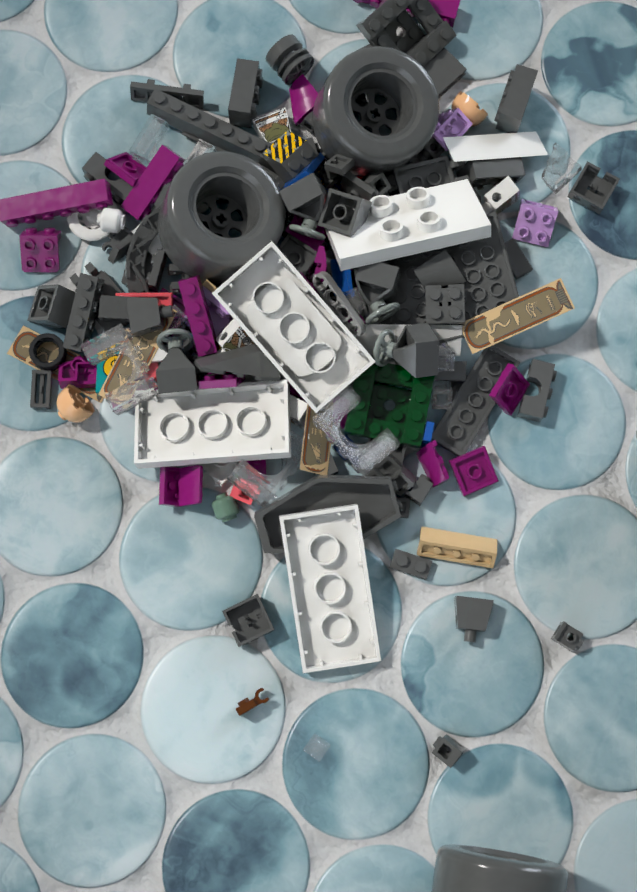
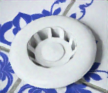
(91, 230)

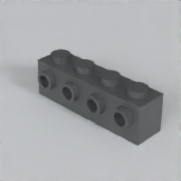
(83, 311)

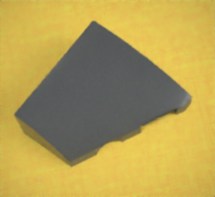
(439, 271)
(397, 471)

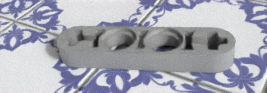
(342, 302)

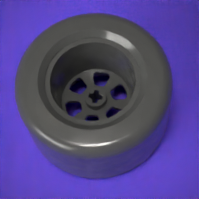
(404, 86)
(241, 185)
(492, 870)

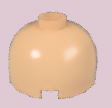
(469, 108)
(73, 406)

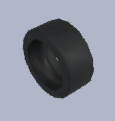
(39, 340)

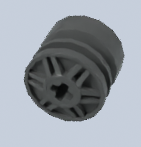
(289, 59)

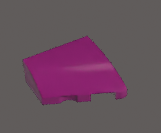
(302, 98)
(320, 261)
(77, 373)
(433, 464)

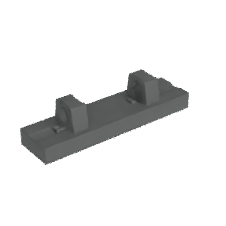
(143, 91)

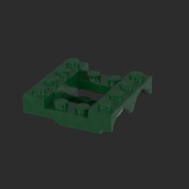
(410, 409)

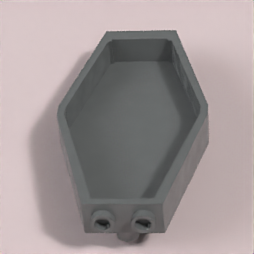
(372, 494)

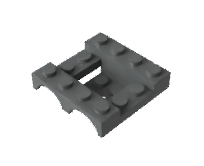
(382, 25)

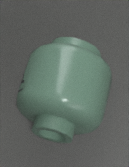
(225, 507)

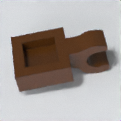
(246, 704)

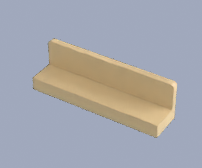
(457, 547)

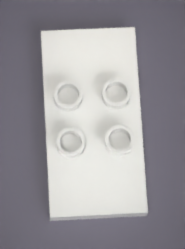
(413, 225)
(214, 425)
(330, 588)

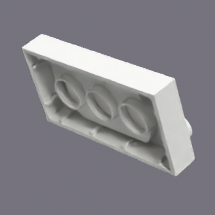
(293, 327)

